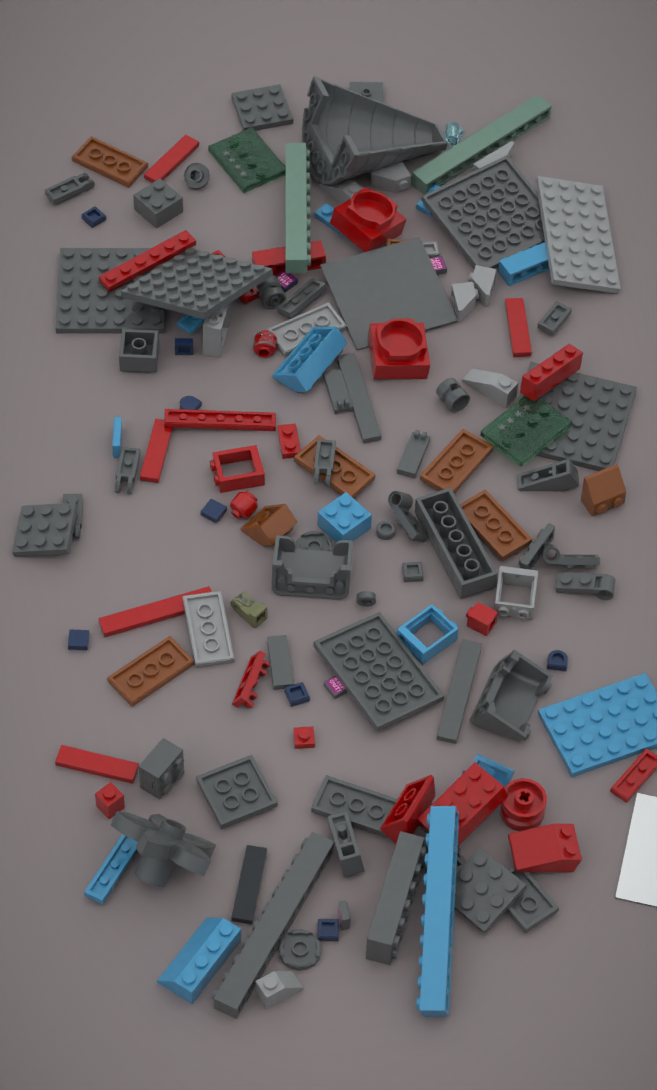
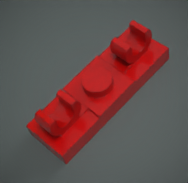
(250, 680)

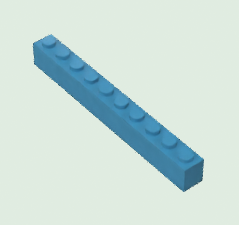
(439, 912)

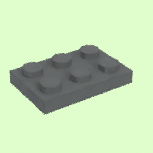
(532, 905)

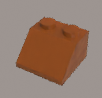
(603, 490)
(268, 523)

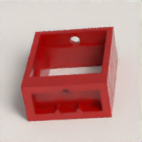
(240, 481)

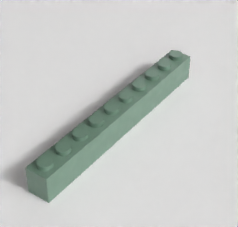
(479, 145)
(297, 209)

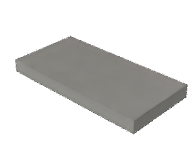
(294, 330)
(208, 629)

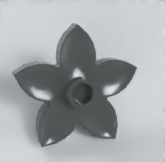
(162, 846)

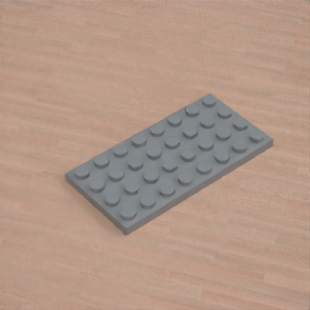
(577, 235)

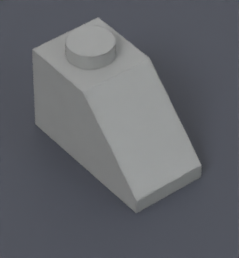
(391, 178)
(484, 281)
(463, 299)
(277, 987)

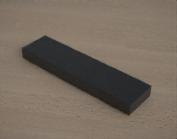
(249, 884)

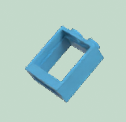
(415, 646)

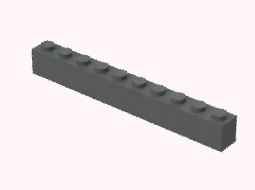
(273, 925)

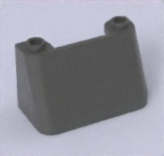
(311, 571)
(511, 696)

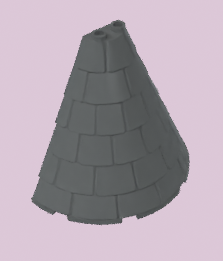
(360, 134)

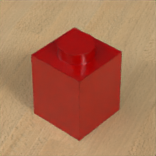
(481, 618)
(109, 800)

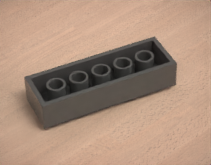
(455, 543)
(396, 898)

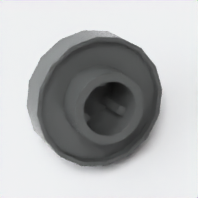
(196, 175)

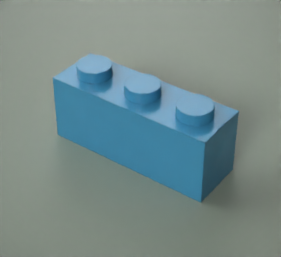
(524, 264)

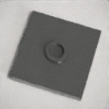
(372, 90)

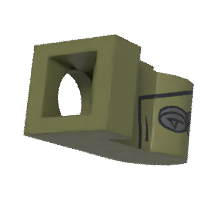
(249, 609)

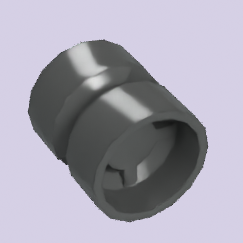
(271, 292)
(453, 395)

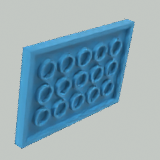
(603, 724)

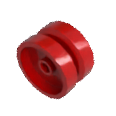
(524, 805)

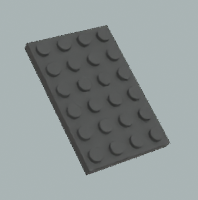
(378, 671)

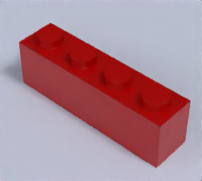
(276, 258)
(551, 372)

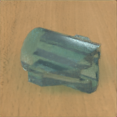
(453, 133)

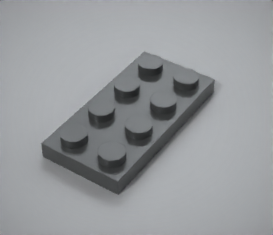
(365, 807)

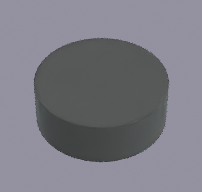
(385, 530)
(366, 598)

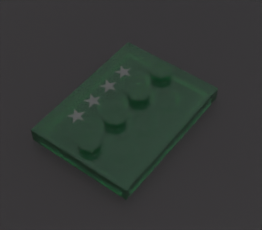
(247, 160)
(525, 429)

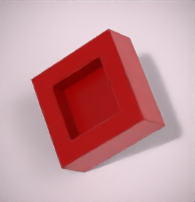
(304, 737)

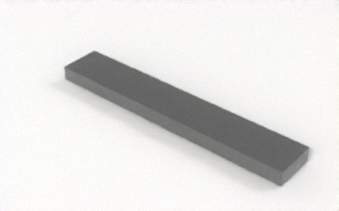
(359, 397)
(459, 691)

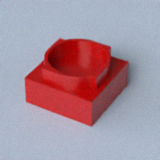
(368, 219)
(398, 349)

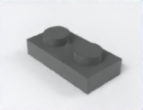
(554, 318)

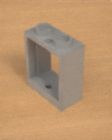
(215, 332)
(516, 577)

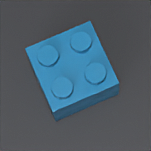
(344, 519)

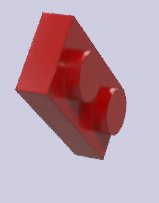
(288, 440)

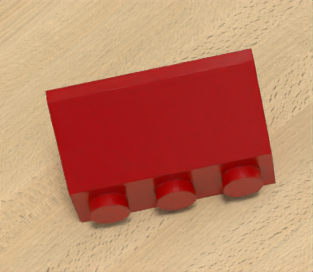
(410, 805)

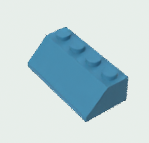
(310, 358)
(201, 958)

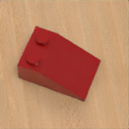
(545, 849)

